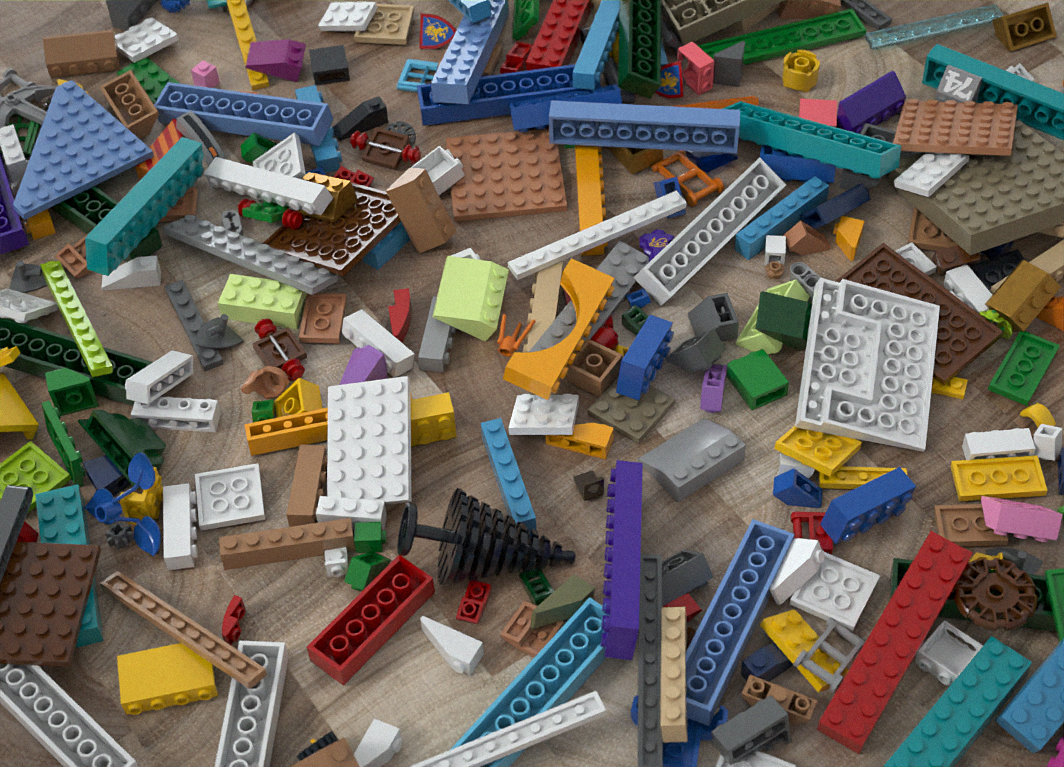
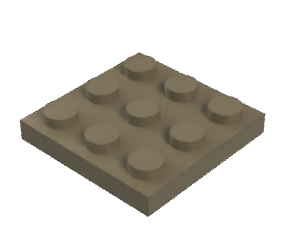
(631, 416)

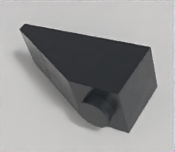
(363, 118)

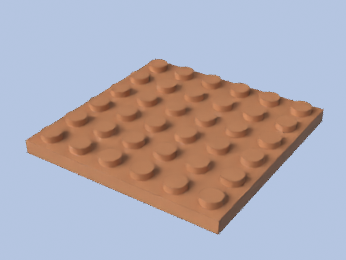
(956, 127)
(507, 175)

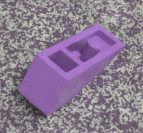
(713, 388)

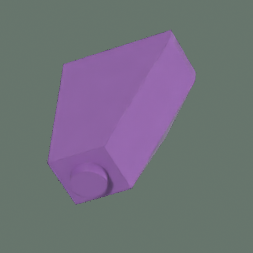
(364, 366)

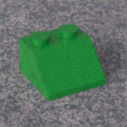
(70, 391)

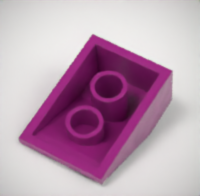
(277, 58)

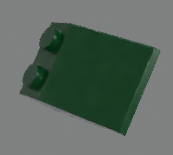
(784, 319)

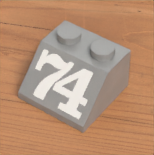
(958, 86)

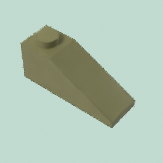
(562, 602)

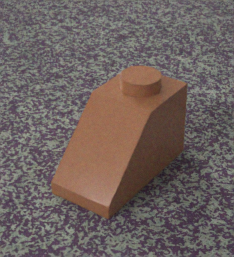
(805, 240)

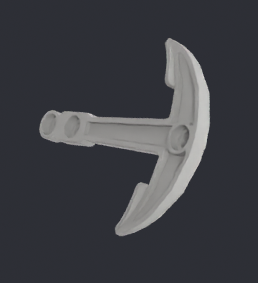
(18, 103)

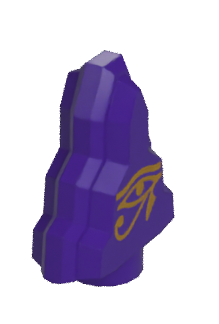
(654, 242)

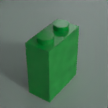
(757, 379)

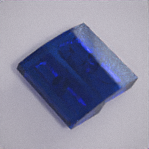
(711, 160)

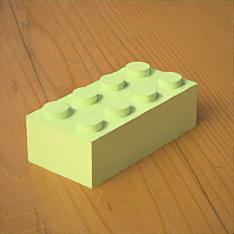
(260, 298)

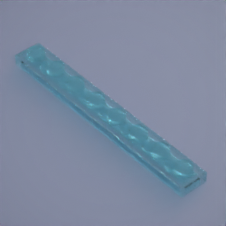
(932, 26)

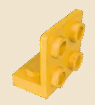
(144, 504)

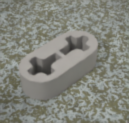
(235, 224)

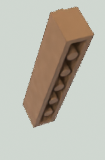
(285, 543)

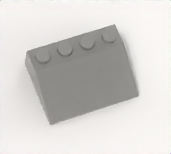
(694, 458)

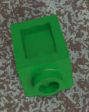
(263, 410)

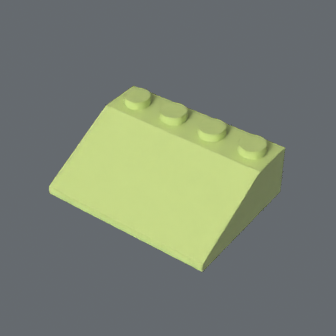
(471, 295)

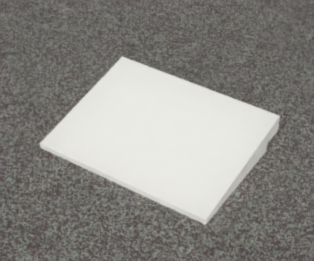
(868, 365)

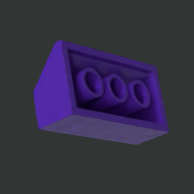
(871, 104)

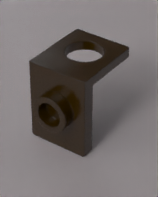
(589, 485)

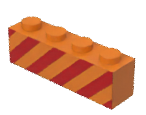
(160, 147)

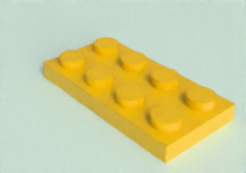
(998, 478)
(792, 636)

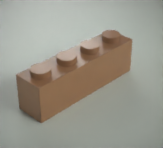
(307, 485)

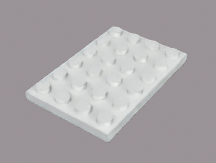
(370, 440)

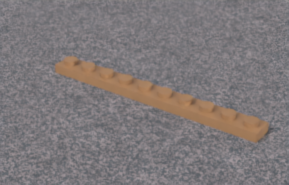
(184, 630)

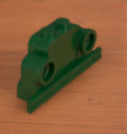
(123, 439)

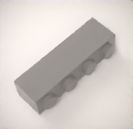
(435, 343)

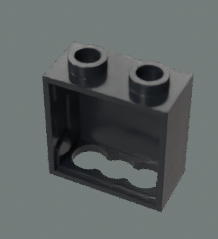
(327, 61)

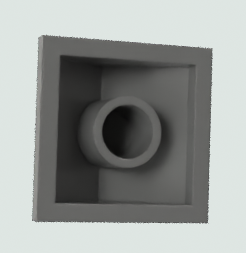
(729, 65)

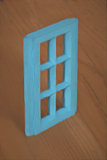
(415, 64)

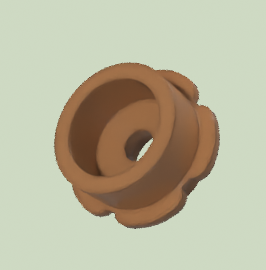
(774, 270)

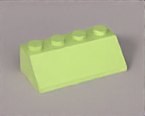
(755, 340)

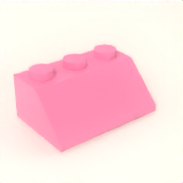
(1021, 519)

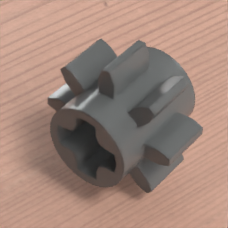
(119, 535)

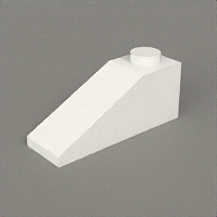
(134, 274)
(797, 568)
(455, 647)
(378, 745)

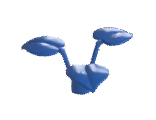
(108, 510)

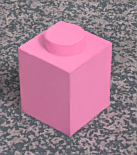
(205, 75)

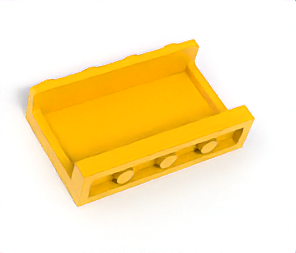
(14, 412)
(164, 678)

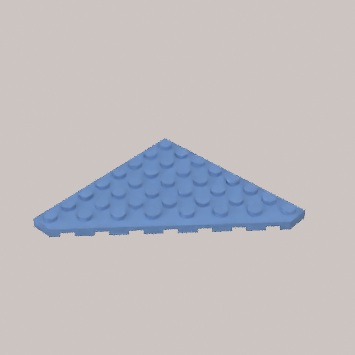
(75, 151)

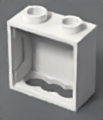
(441, 168)
(946, 655)

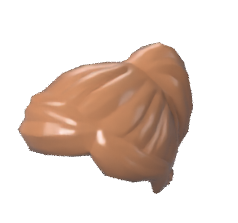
(266, 382)

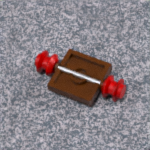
(385, 148)
(279, 349)

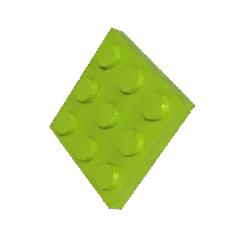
(32, 469)

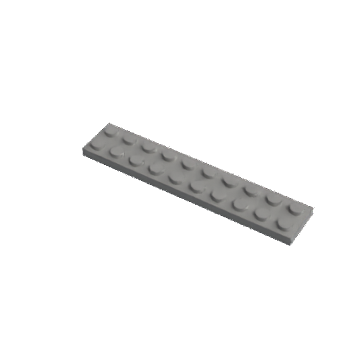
(250, 254)
(620, 263)

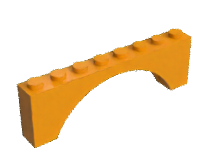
(542, 370)

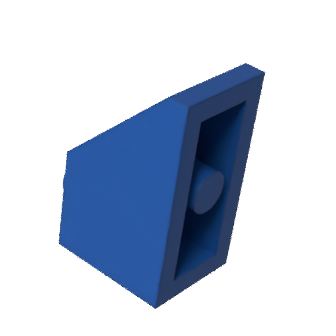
(668, 186)
(797, 490)

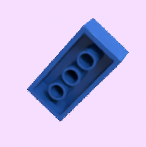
(645, 357)
(868, 505)

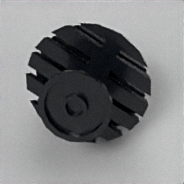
(480, 541)

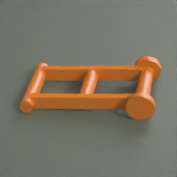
(691, 198)

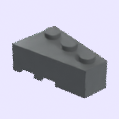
(752, 730)

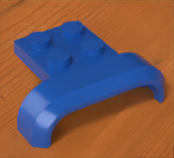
(686, 753)

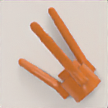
(509, 343)

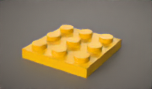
(818, 449)

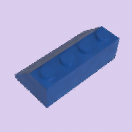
(796, 166)

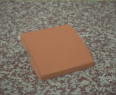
(74, 258)
(523, 636)

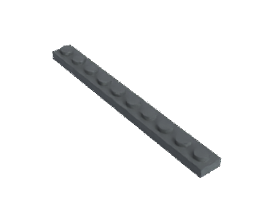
(650, 662)

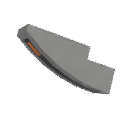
(195, 130)

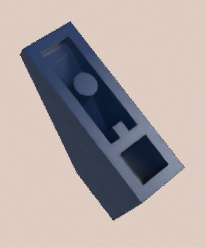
(765, 663)

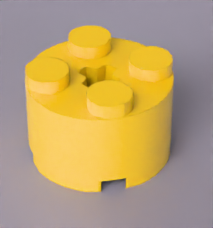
(800, 70)

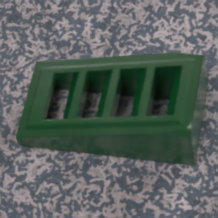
(632, 317)
(535, 593)

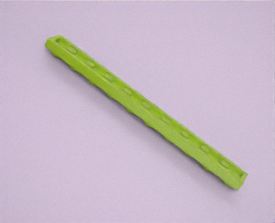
(76, 319)

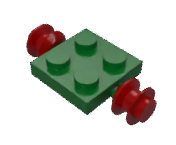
(270, 213)

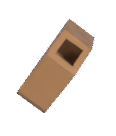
(796, 705)

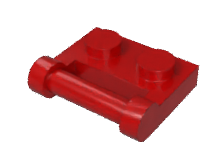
(815, 530)

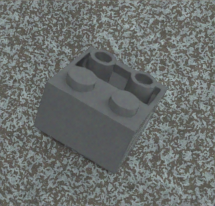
(715, 313)

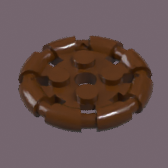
(991, 605)

